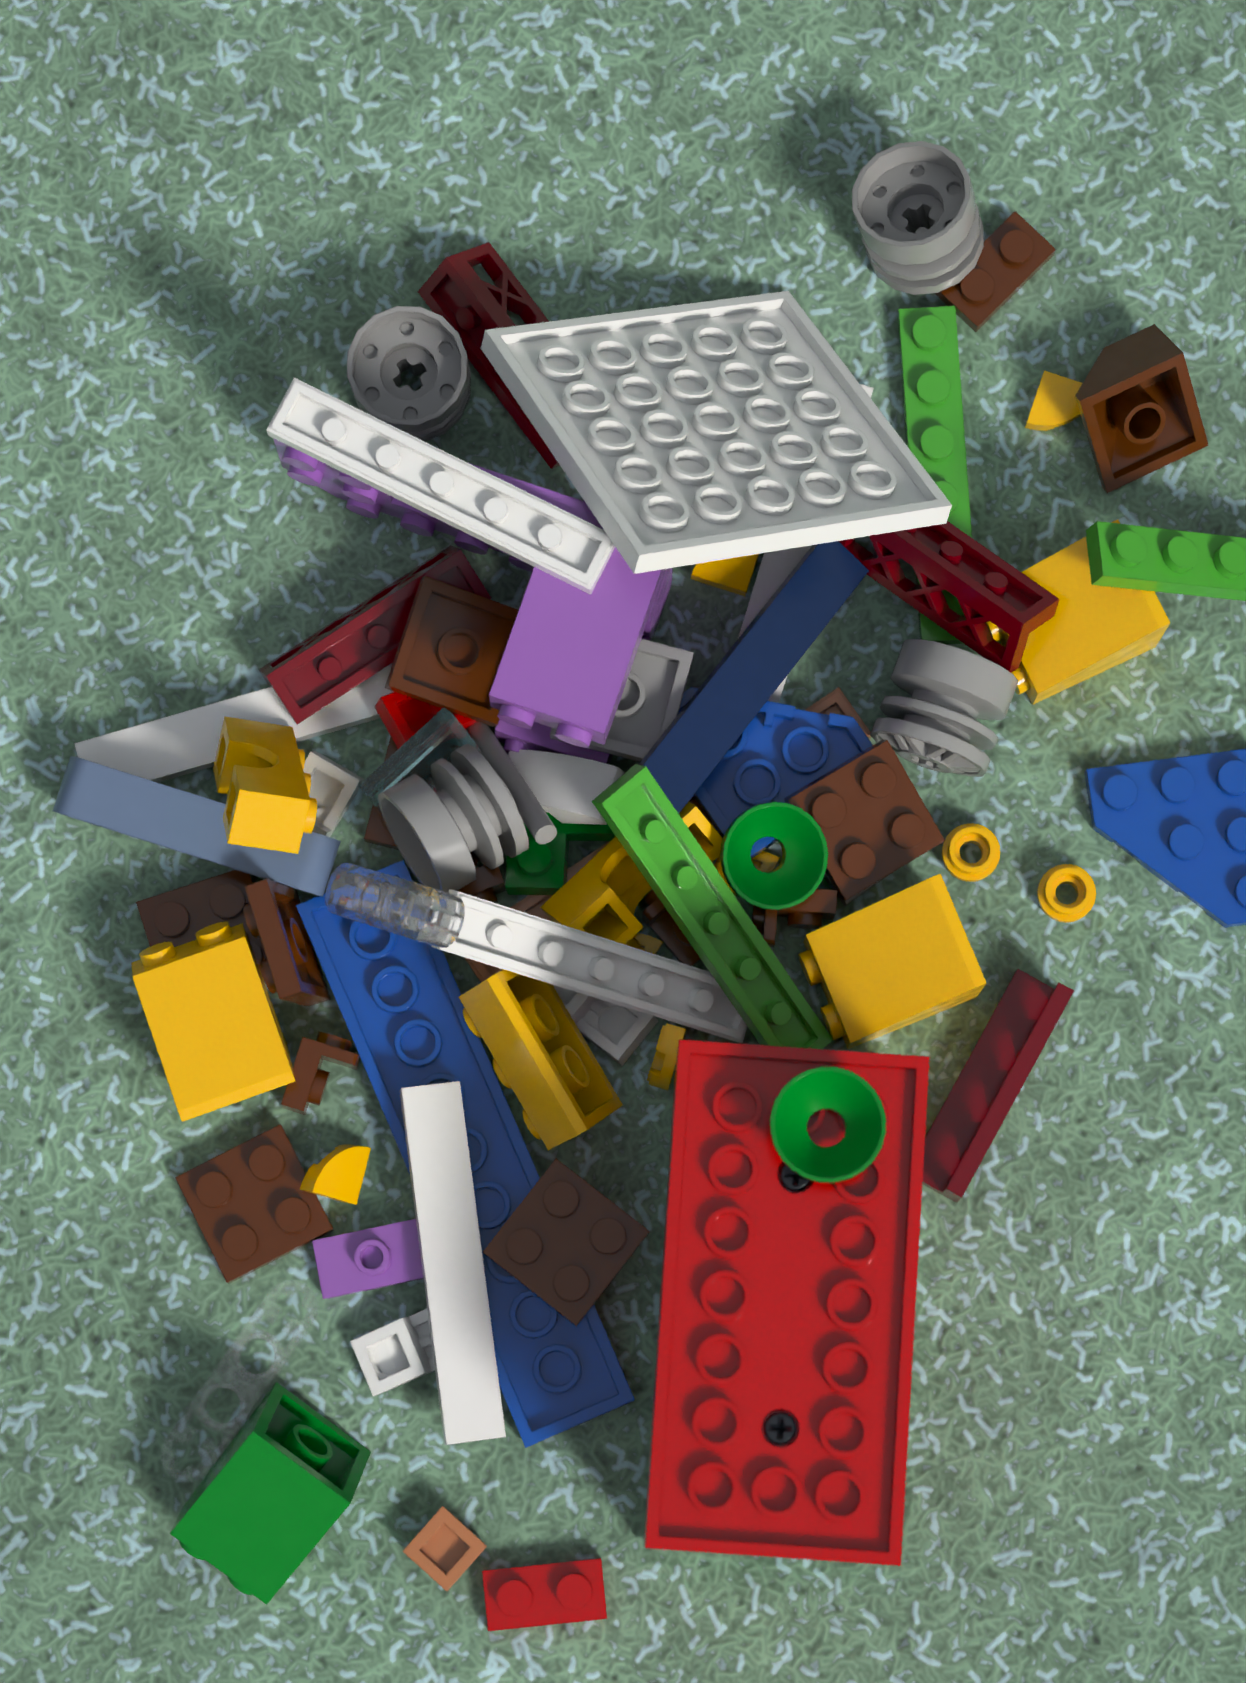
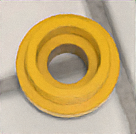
(976, 835)
(1075, 877)

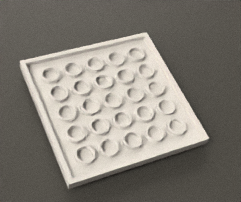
(713, 430)

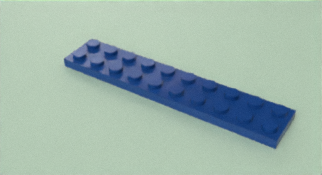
(412, 1034)

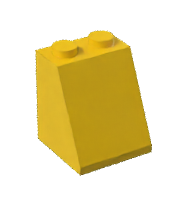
(1090, 628)
(892, 963)
(212, 1020)

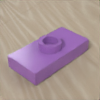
(368, 1259)

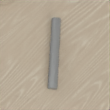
(527, 804)

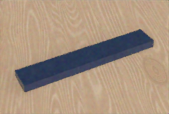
(752, 670)

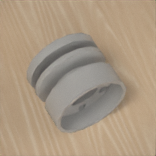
(918, 217)
(423, 344)
(947, 697)
(463, 816)

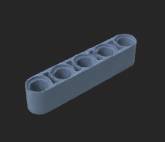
(185, 825)

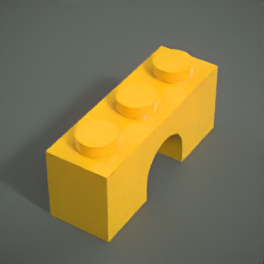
(264, 784)
(610, 885)

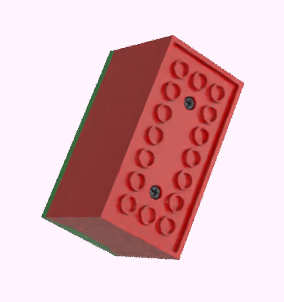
(784, 1317)

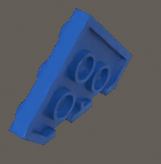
(775, 758)
(1181, 824)

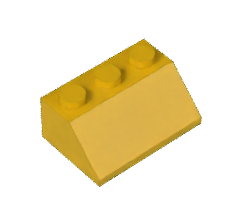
(540, 1055)

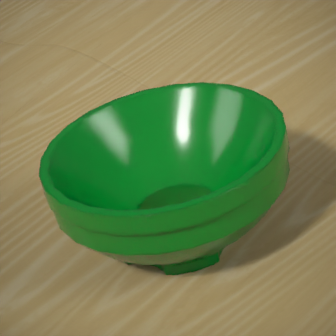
(802, 855)
(835, 1091)

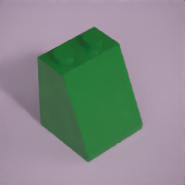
(271, 1494)

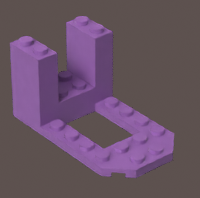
(566, 646)

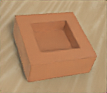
(445, 1548)

